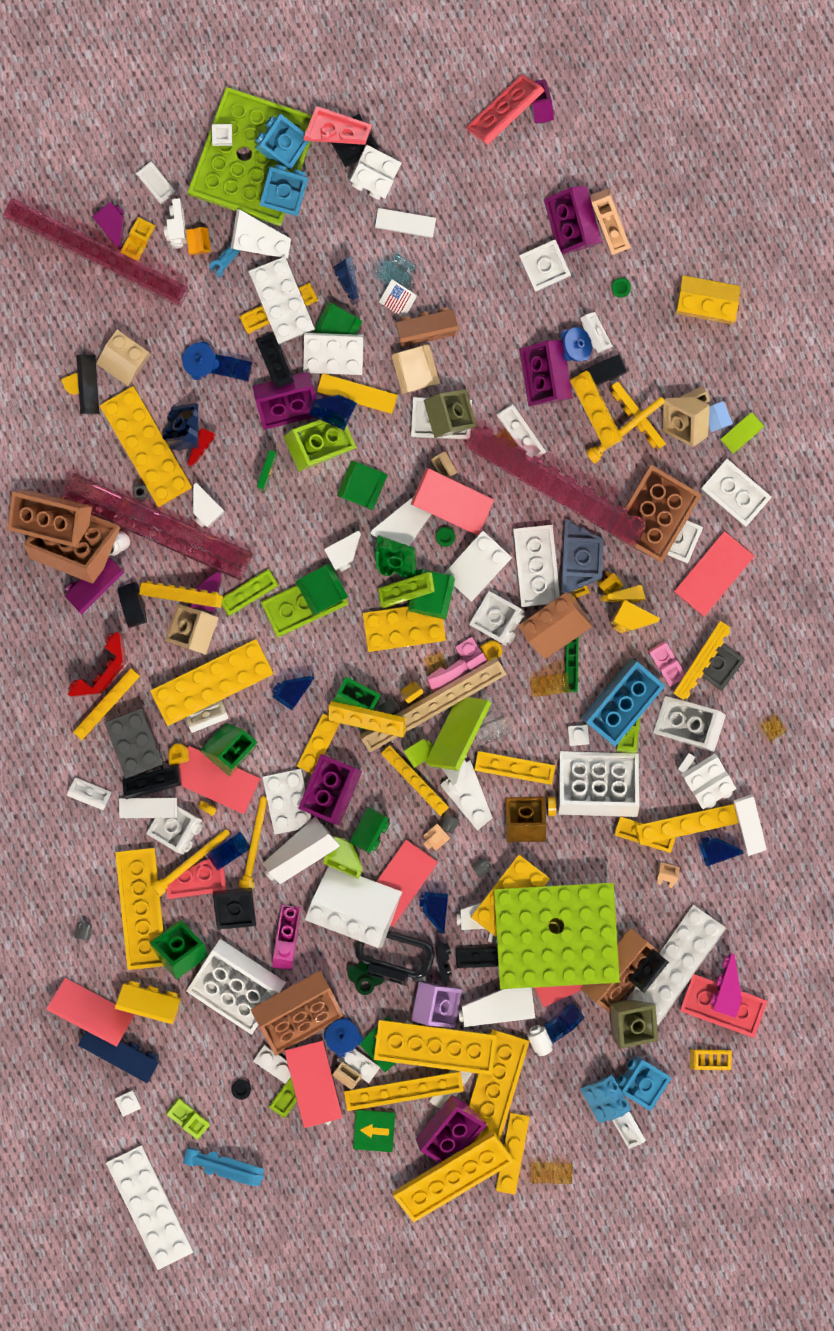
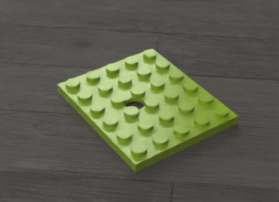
(237, 183)
(537, 957)

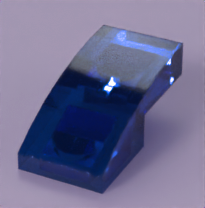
(233, 368)
(228, 851)

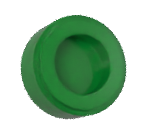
(621, 287)
(445, 537)

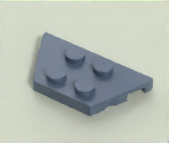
(580, 558)

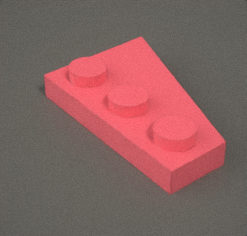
(336, 128)
(197, 881)

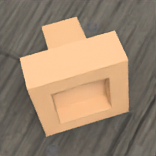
(435, 837)
(668, 873)

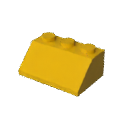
(708, 300)
(631, 617)
(148, 1002)

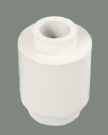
(121, 543)
(540, 1040)

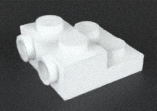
(374, 172)
(175, 228)
(498, 618)
(709, 782)
(176, 832)

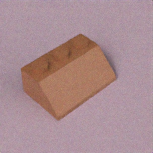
(427, 327)
(555, 625)

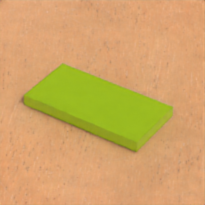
(290, 611)
(458, 733)

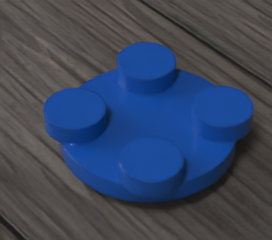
(576, 344)
(199, 360)
(342, 1037)

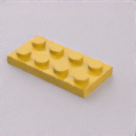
(401, 629)
(518, 875)

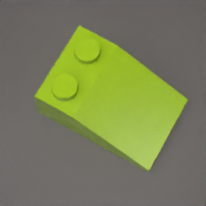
(317, 444)

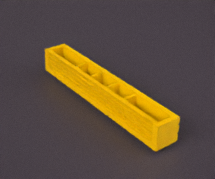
(181, 594)
(702, 660)
(106, 704)
(414, 780)

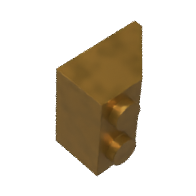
(525, 819)

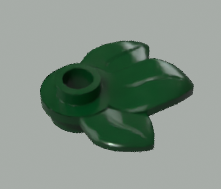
(359, 974)

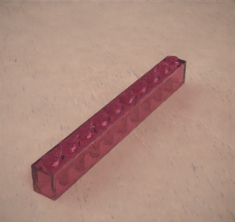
(95, 252)
(555, 486)
(159, 527)

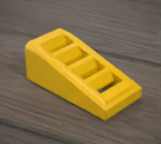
(631, 594)
(411, 692)
(694, 1054)

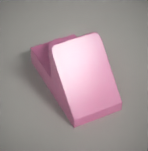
(471, 654)

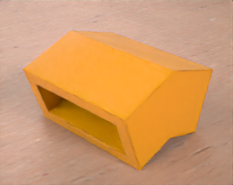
(198, 241)

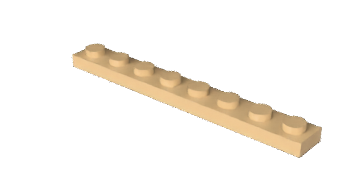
(440, 701)

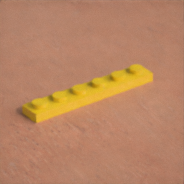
(686, 824)
(404, 1091)

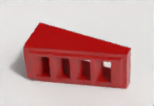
(205, 439)

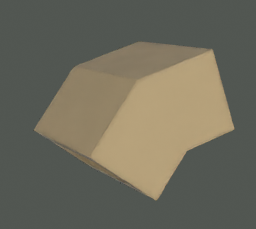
(697, 393)
(446, 463)
(344, 1078)

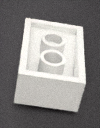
(478, 565)
(689, 723)

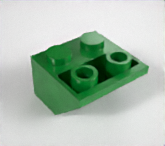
(356, 695)
(229, 748)
(369, 830)

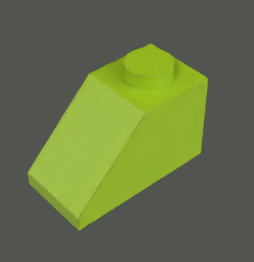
(419, 752)
(344, 859)

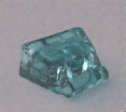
(391, 271)

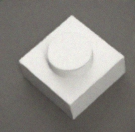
(221, 134)
(578, 735)
(687, 763)
(128, 1103)

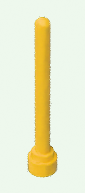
(595, 453)
(247, 880)
(161, 885)

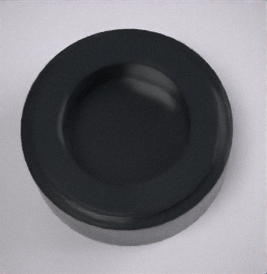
(241, 1089)

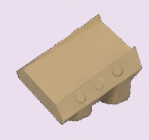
(415, 369)

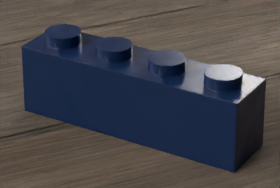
(124, 1056)

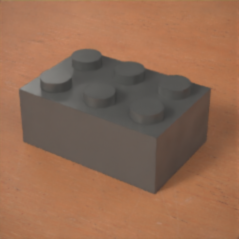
(134, 743)

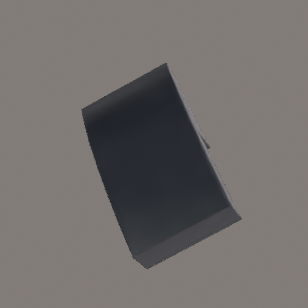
(607, 370)
(131, 605)
(442, 955)

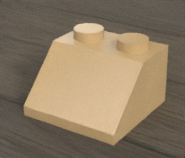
(123, 358)
(686, 419)
(191, 629)

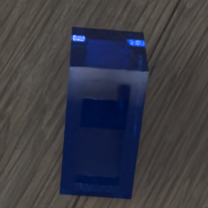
(333, 410)
(291, 691)
(716, 850)
(435, 908)
(563, 1022)

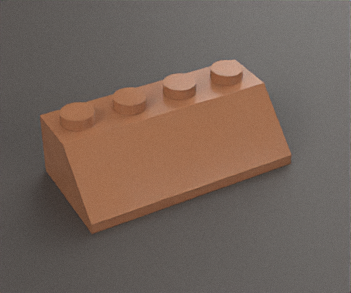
(48, 517)
(631, 953)

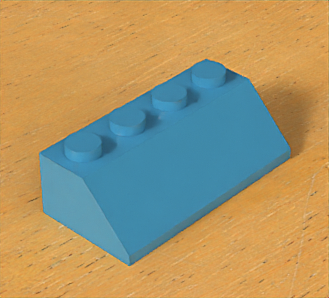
(623, 702)

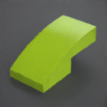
(742, 432)
(630, 740)
(187, 1118)

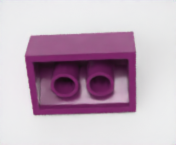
(572, 219)
(545, 373)
(286, 403)
(84, 594)
(330, 789)
(450, 1130)

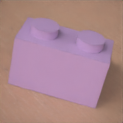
(436, 1005)

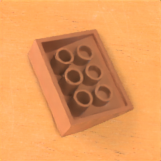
(664, 508)
(83, 561)
(297, 1013)

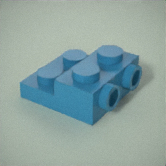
(281, 141)
(284, 190)
(643, 1082)
(605, 1099)

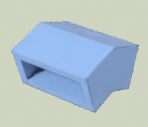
(719, 417)

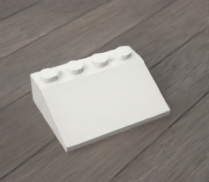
(598, 784)
(354, 907)
(234, 985)

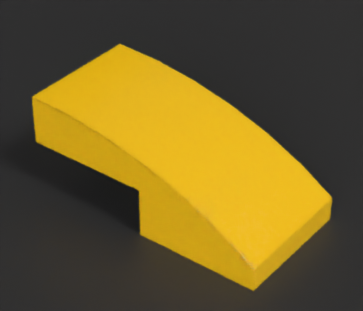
(138, 239)

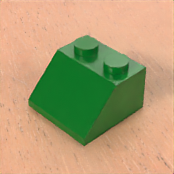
(179, 949)

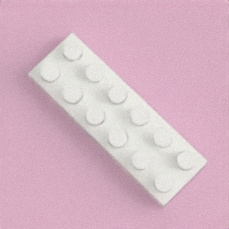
(685, 954)
(149, 1207)

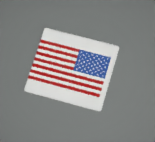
(398, 298)

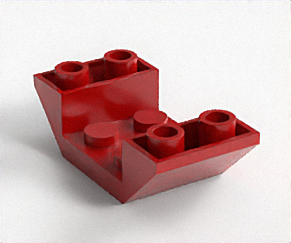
(116, 646)

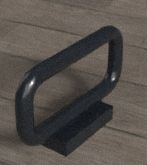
(394, 972)

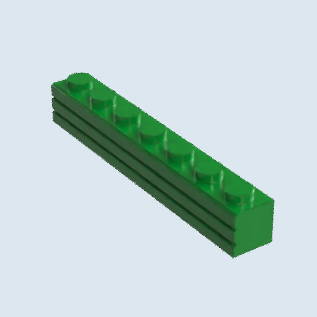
(571, 664)

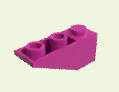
(286, 937)
(728, 995)

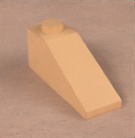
(610, 221)

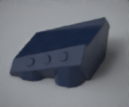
(347, 278)
(182, 427)

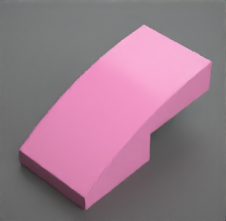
(667, 663)
(444, 677)

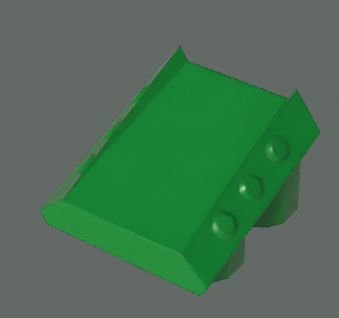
(337, 321)
(362, 485)
(395, 558)
(321, 589)
(435, 603)

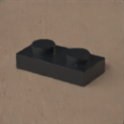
(648, 970)

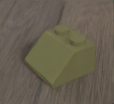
(450, 413)
(633, 1023)

